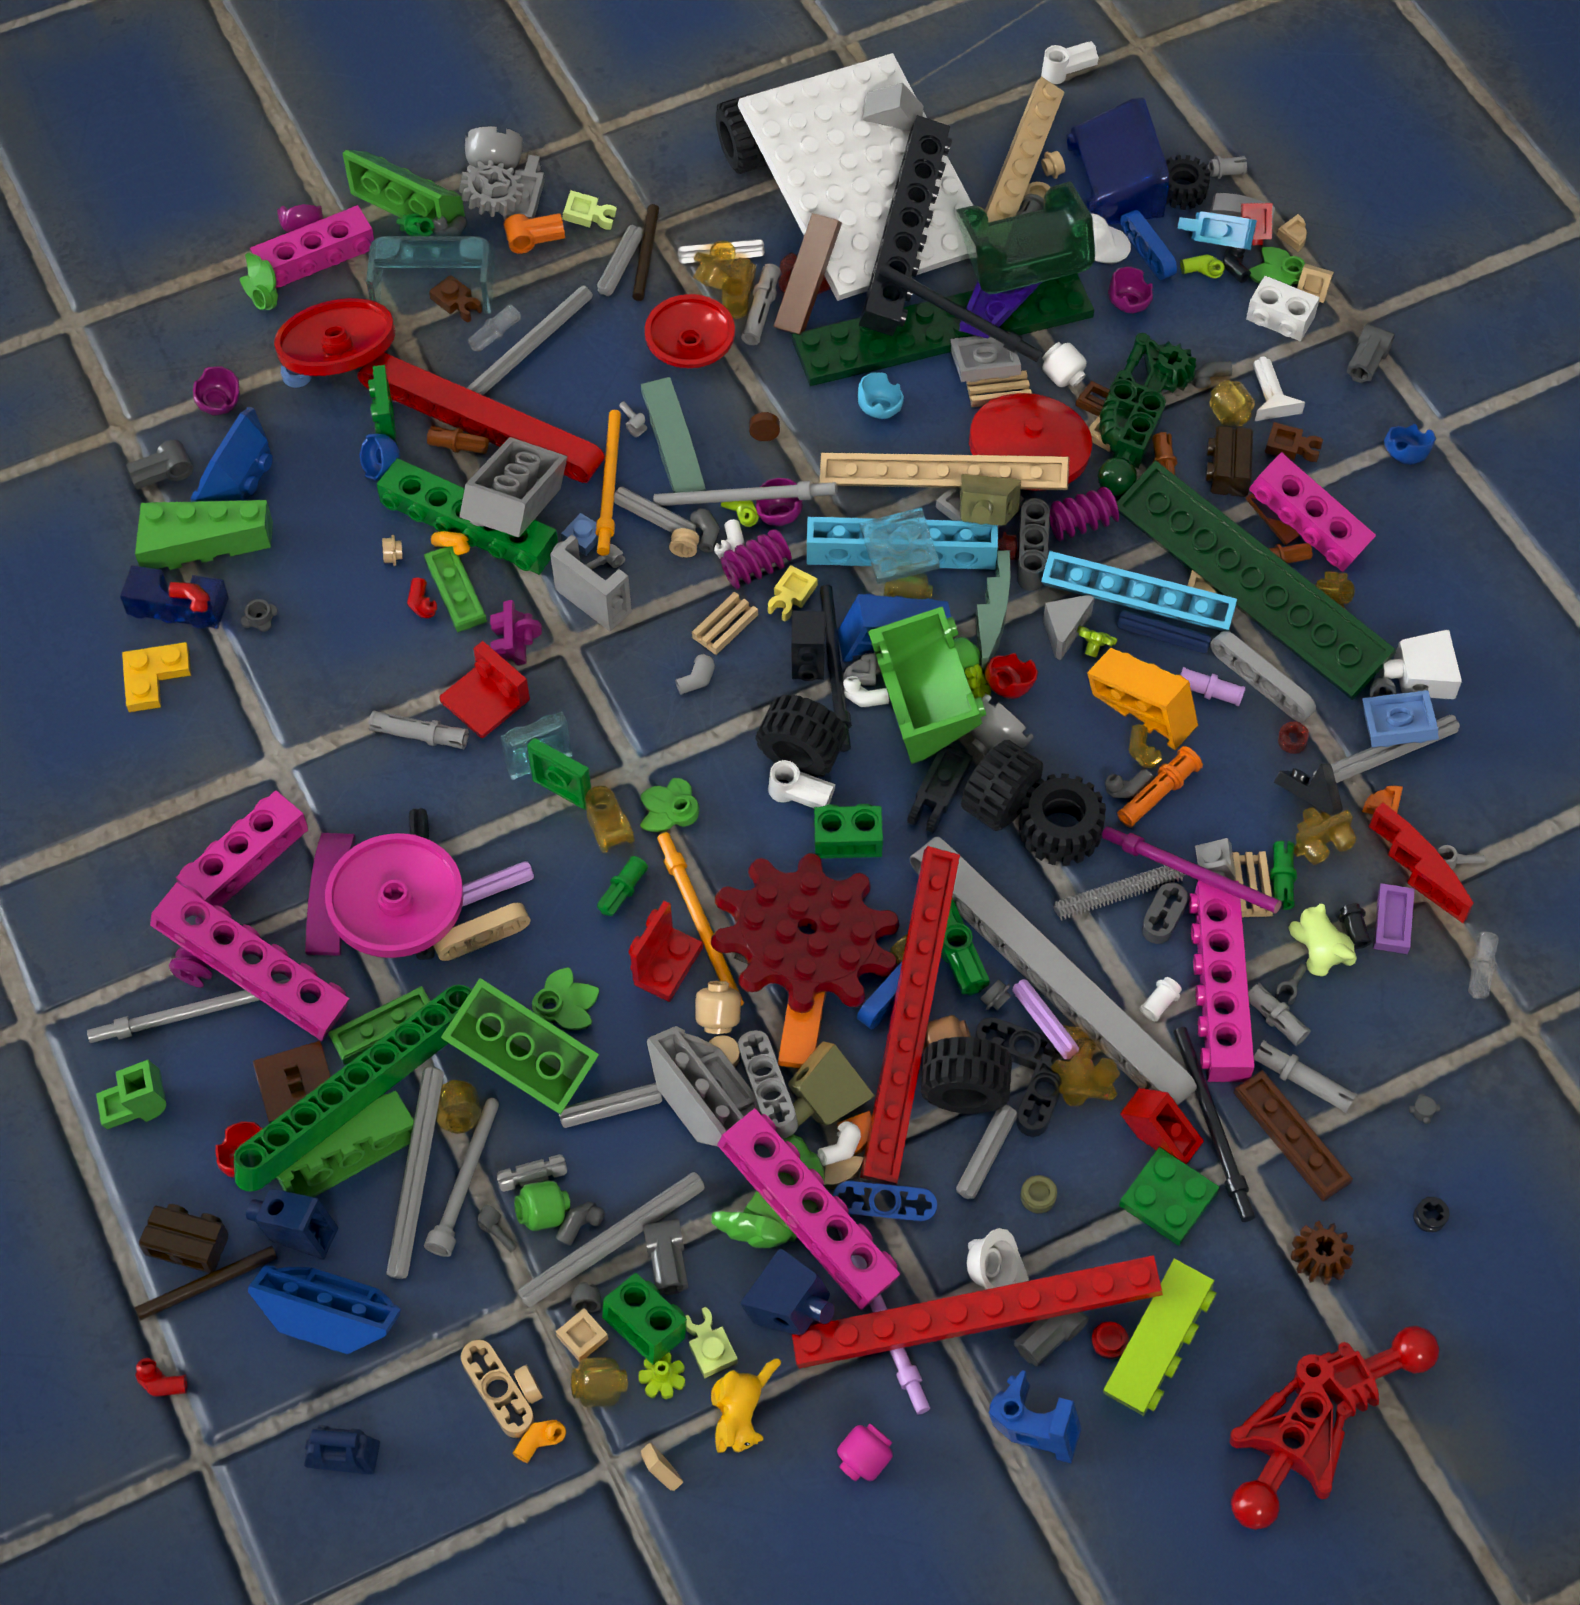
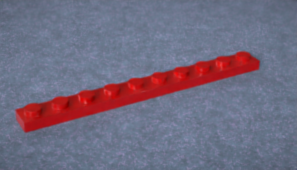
(910, 1017)
(978, 1312)

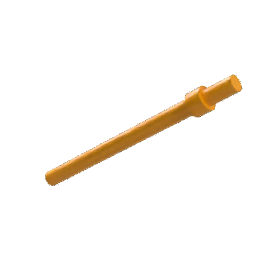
(605, 524)
(676, 866)

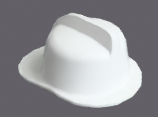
(1110, 243)
(995, 1260)

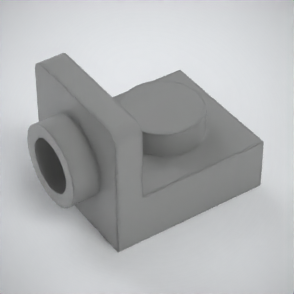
(1217, 857)

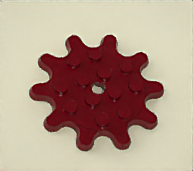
(804, 963)

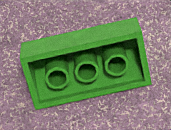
(398, 188)
(520, 1046)

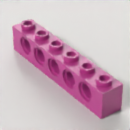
(228, 959)
(1222, 1062)
(810, 1228)

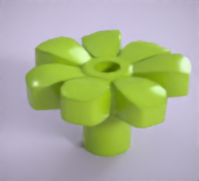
(1095, 640)
(976, 681)
(662, 1377)

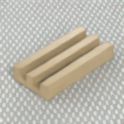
(997, 387)
(733, 607)
(1250, 859)

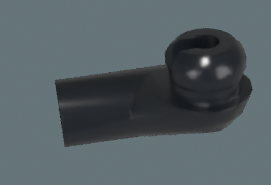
(1233, 264)

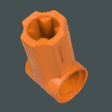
(525, 232)

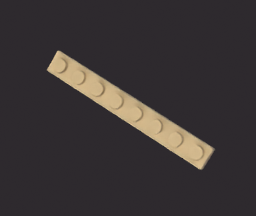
(1024, 151)
(941, 470)

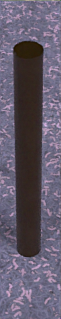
(645, 252)
(206, 1282)

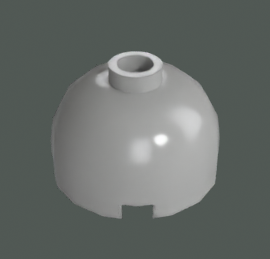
(488, 144)
(997, 727)

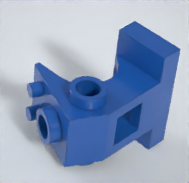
(1052, 1431)

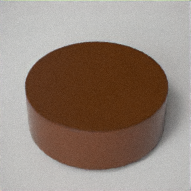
(764, 426)

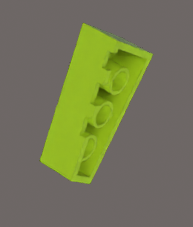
(1159, 1338)

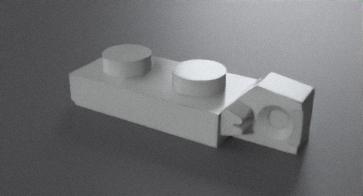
(533, 185)

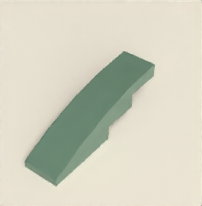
(672, 436)
(992, 615)

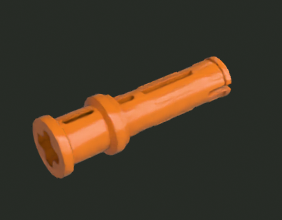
(1169, 777)

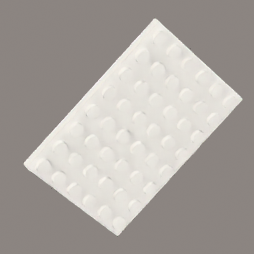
(848, 168)

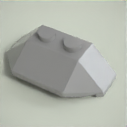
(699, 1084)

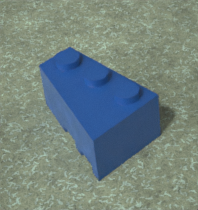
(874, 612)

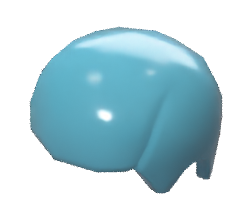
(879, 397)

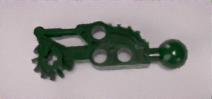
(1135, 411)

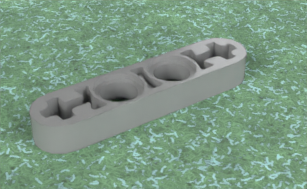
(1263, 676)
(767, 1083)

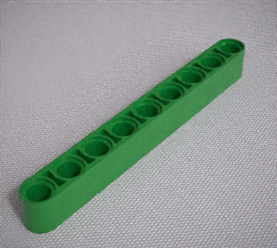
(346, 1092)

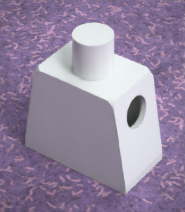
(1425, 664)

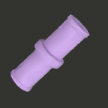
(1214, 687)

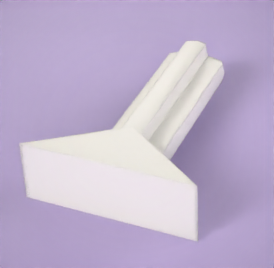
(1276, 403)

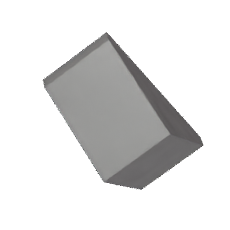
(892, 107)
(1063, 619)

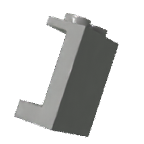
(602, 600)

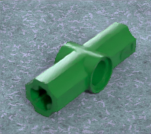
(963, 960)

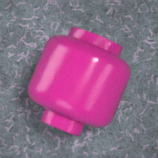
(864, 1453)

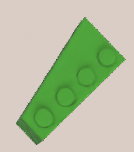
(200, 531)
(359, 1143)

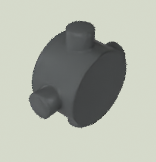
(1424, 1108)

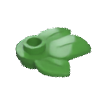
(1278, 266)
(260, 282)
(669, 806)
(570, 999)

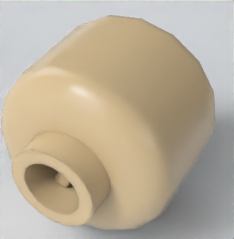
(718, 1007)

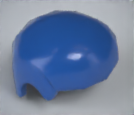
(1409, 444)
(377, 455)

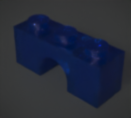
(147, 596)

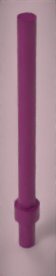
(1136, 845)

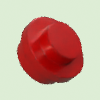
(1109, 1340)

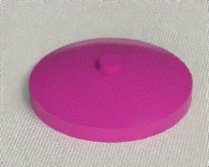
(394, 895)

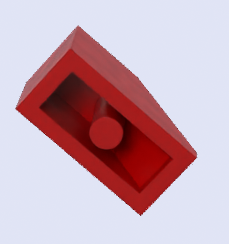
(1161, 1124)

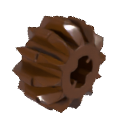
(1317, 1264)

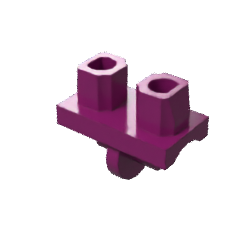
(518, 631)

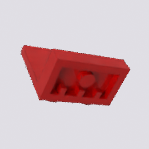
(487, 692)
(662, 955)

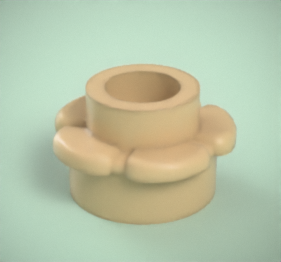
(1053, 164)
(391, 550)

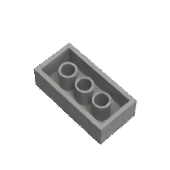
(513, 487)

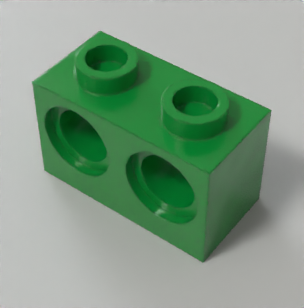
(848, 839)
(637, 1322)

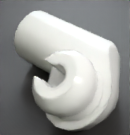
(734, 538)
(863, 697)
(844, 1149)

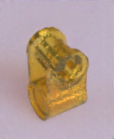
(610, 823)

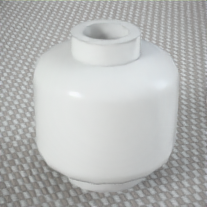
(1064, 365)

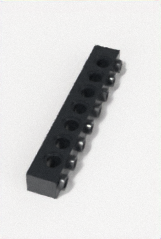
(924, 138)

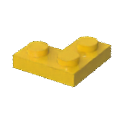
(146, 667)

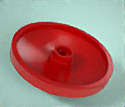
(334, 337)
(1031, 427)

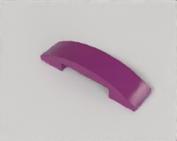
(320, 934)

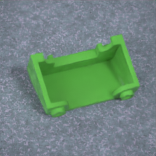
(926, 682)

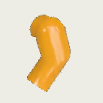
(454, 539)
(539, 1435)

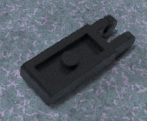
(940, 785)

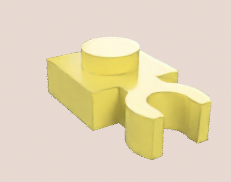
(792, 588)

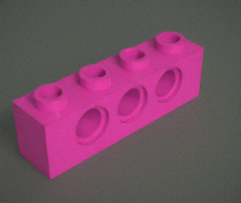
(317, 246)
(1310, 497)
(262, 848)

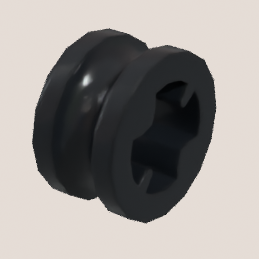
(1430, 1204)

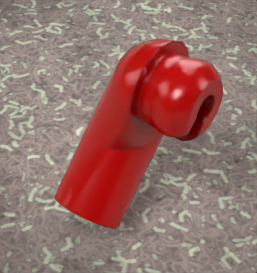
(194, 592)
(417, 601)

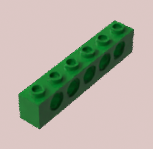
(439, 504)

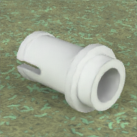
(1161, 998)

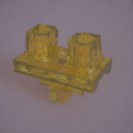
(714, 267)
(1320, 829)
(1085, 1080)

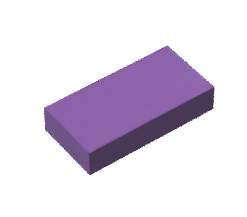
(1394, 918)

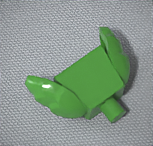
(759, 1222)

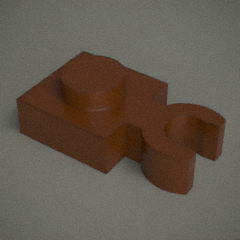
(454, 296)
(1290, 442)

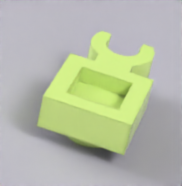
(584, 209)
(710, 1347)

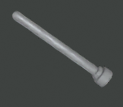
(441, 1239)

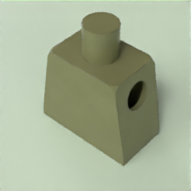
(987, 499)
(827, 1086)

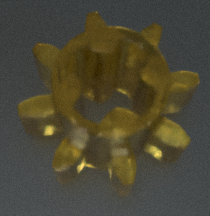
(1337, 587)

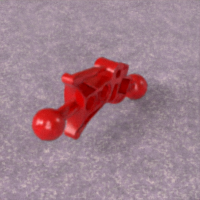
(1350, 1385)

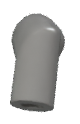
(700, 675)

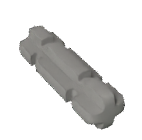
(531, 1172)

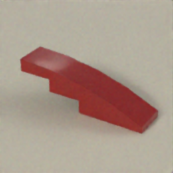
(1429, 870)

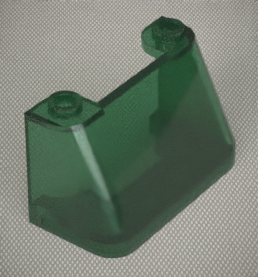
(1032, 244)

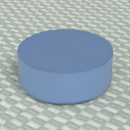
(294, 379)

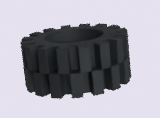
(1192, 172)

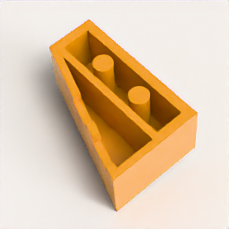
(1147, 693)

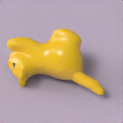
(737, 1398)

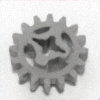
(491, 188)

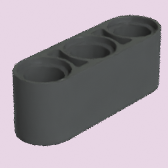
(1033, 530)

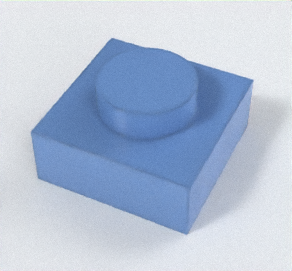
(584, 530)

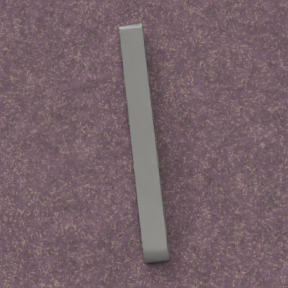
(1063, 982)

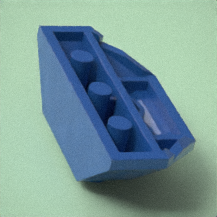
(237, 462)
(323, 1307)

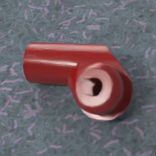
(156, 1382)

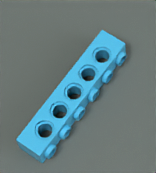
(956, 543)
(1139, 591)

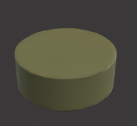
(1038, 1194)

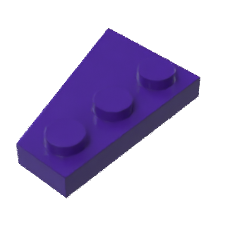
(995, 307)

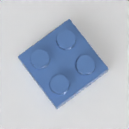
(1400, 719)

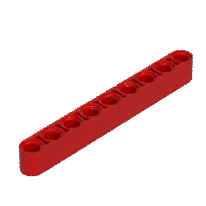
(481, 415)

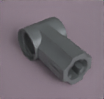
(1371, 349)
(169, 462)
(665, 1248)
(1047, 1335)

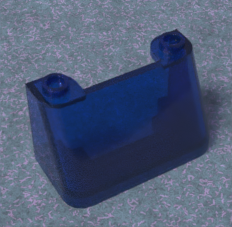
(1122, 162)

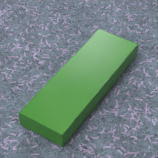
(455, 588)
(369, 1028)

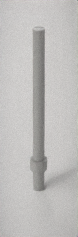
(803, 490)
(125, 1027)

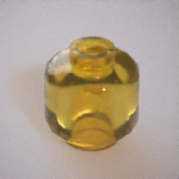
(1232, 403)
(909, 587)
(458, 1107)
(598, 1382)

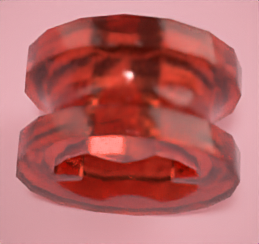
(1285, 741)

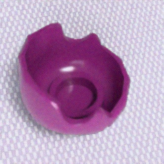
(298, 216)
(1129, 290)
(216, 390)
(778, 511)

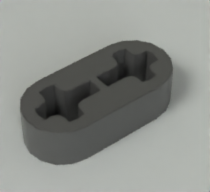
(1157, 909)

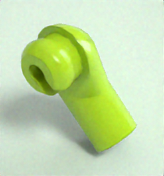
(1204, 264)
(745, 511)

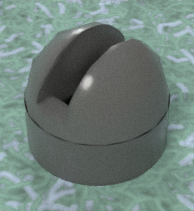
(1390, 688)
(586, 1297)

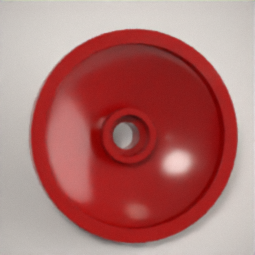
(689, 331)

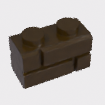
(1231, 461)
(184, 1238)

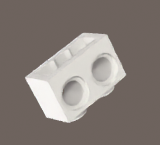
(1282, 308)

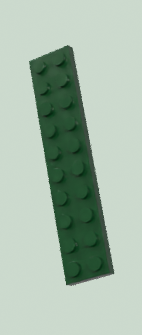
(851, 350)
(1261, 582)

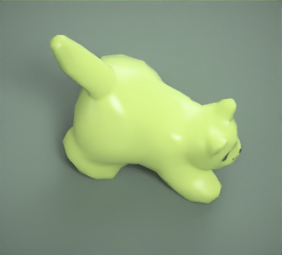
(1323, 941)

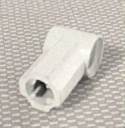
(1062, 61)
(801, 786)

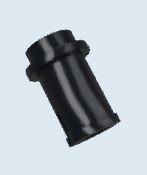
(1353, 919)

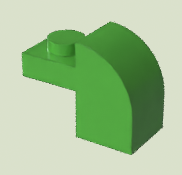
(136, 1096)

